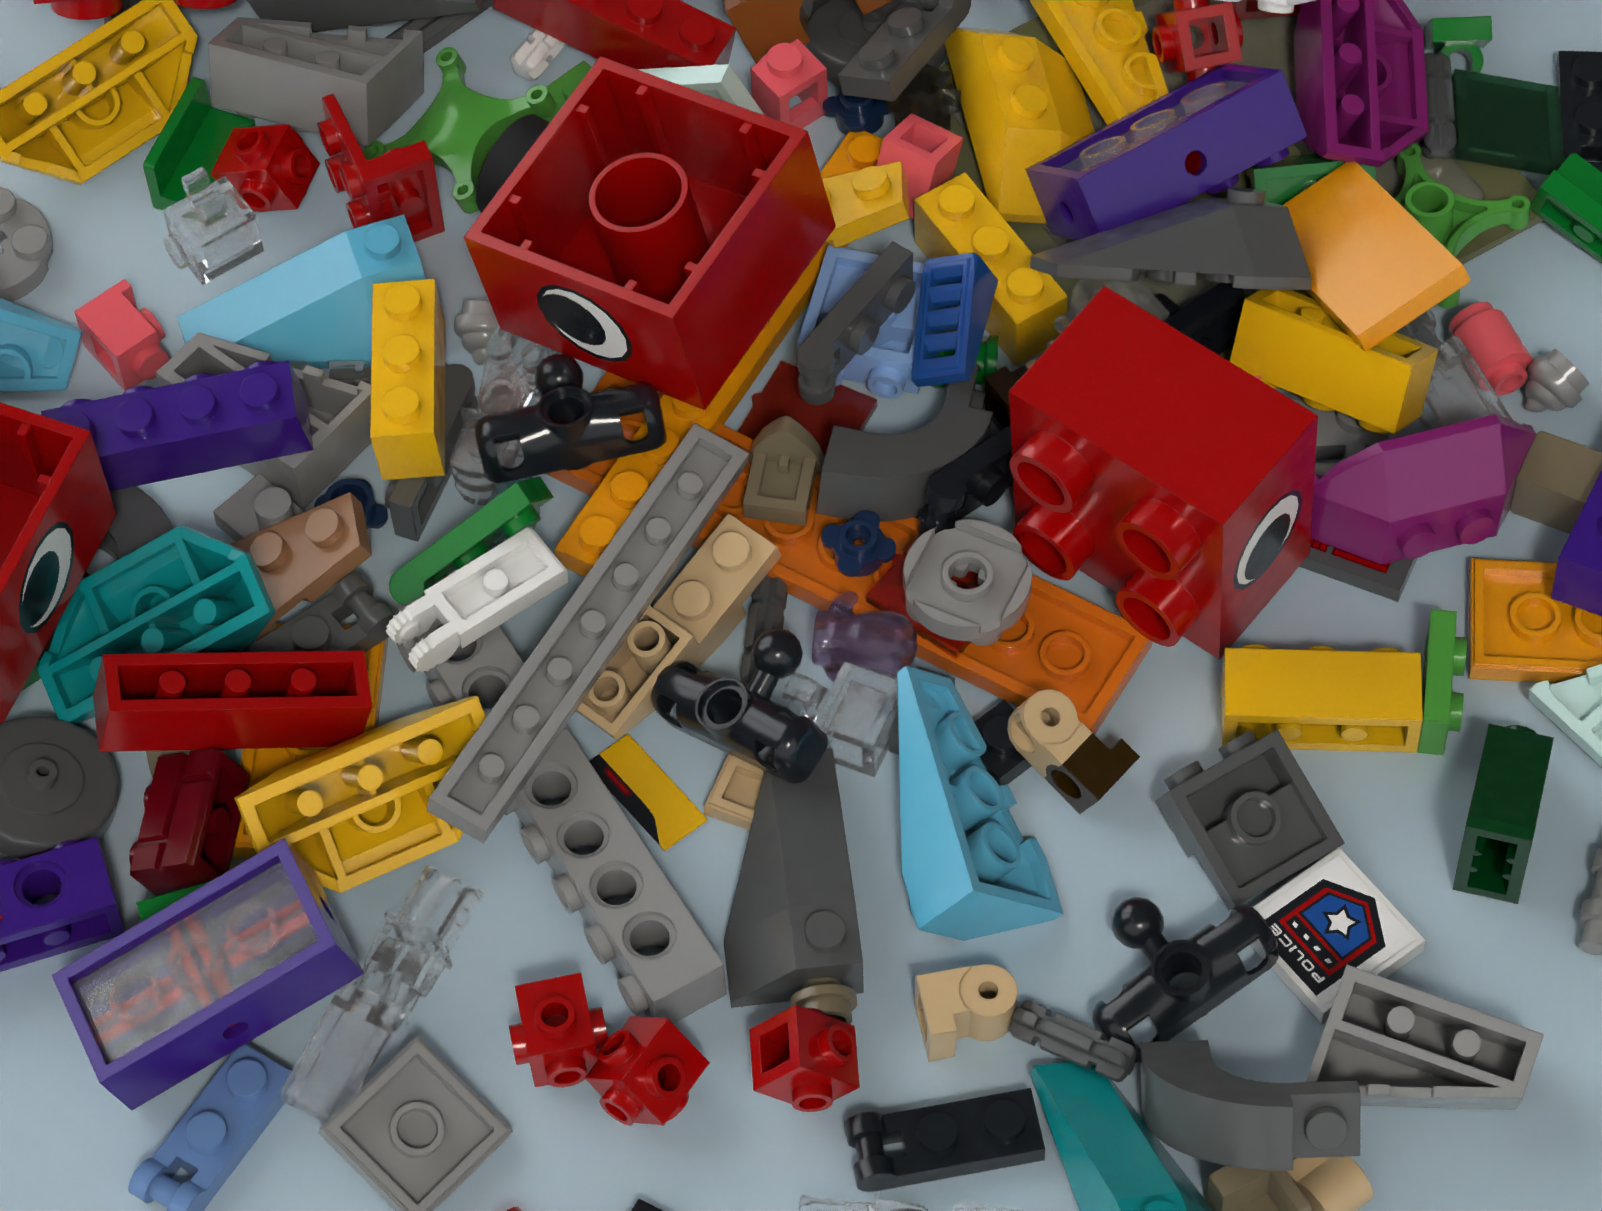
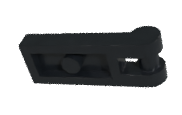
(1581, 104)
(968, 483)
(945, 1140)

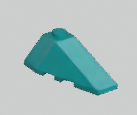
(1107, 1146)

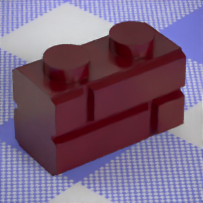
(188, 821)

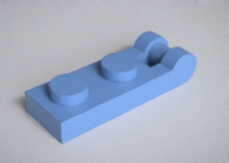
(213, 1133)

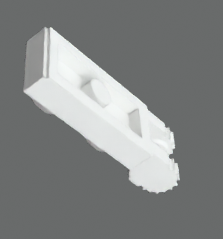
(478, 598)

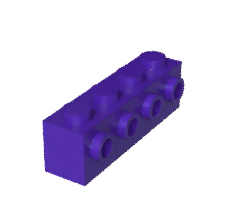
(195, 424)

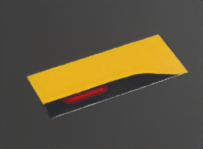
(647, 792)

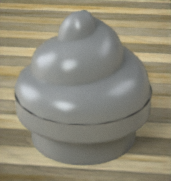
(476, 327)
(1553, 383)

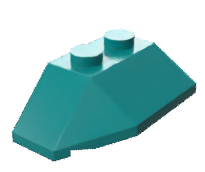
(161, 598)

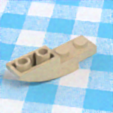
(682, 625)

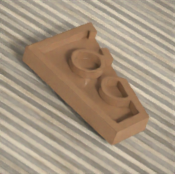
(308, 553)

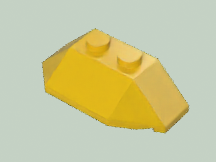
(98, 94)
(1018, 111)
(365, 799)

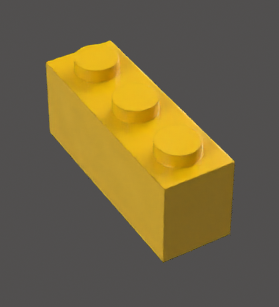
(1026, 301)
(1308, 353)
(408, 379)
(1324, 697)

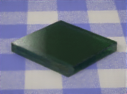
(1507, 122)

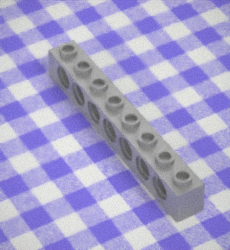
(661, 985)

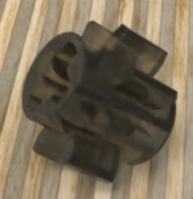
(928, 97)

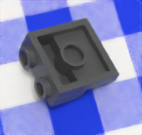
(1248, 816)

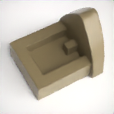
(782, 473)

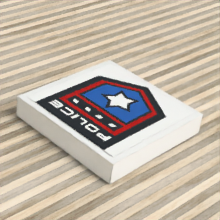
(1331, 921)

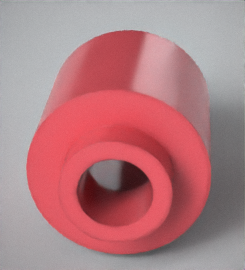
(1493, 346)

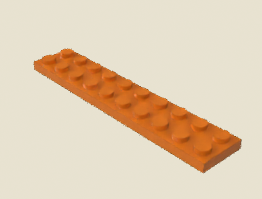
(1054, 645)

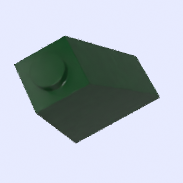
(1503, 813)

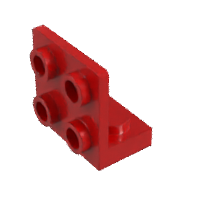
(383, 186)

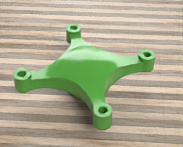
(465, 126)
(1449, 216)

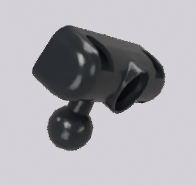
(568, 424)
(743, 717)
(1208, 953)

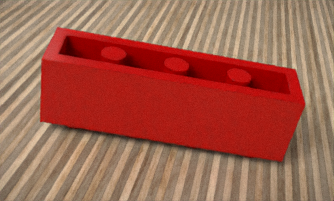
(630, 31)
(230, 700)

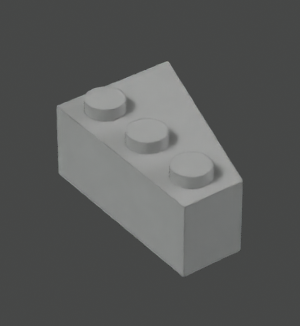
(284, 71)
(336, 414)
(1421, 1048)

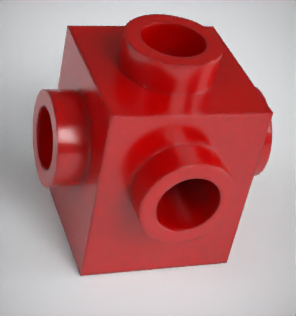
(1217, 31)
(267, 166)
(557, 1031)
(804, 1058)
(646, 1071)

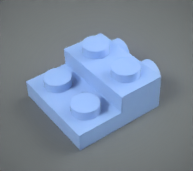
(889, 361)

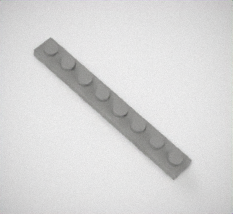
(587, 634)

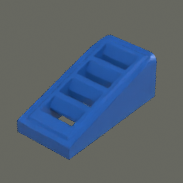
(945, 283)

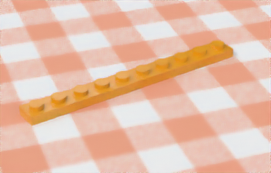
(636, 472)

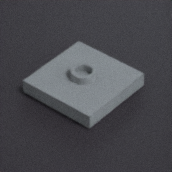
(415, 1130)

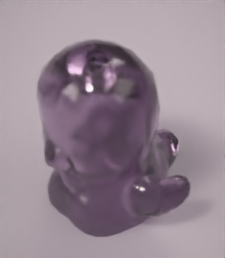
(866, 639)

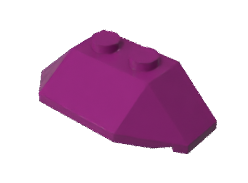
(1360, 79)
(1422, 490)

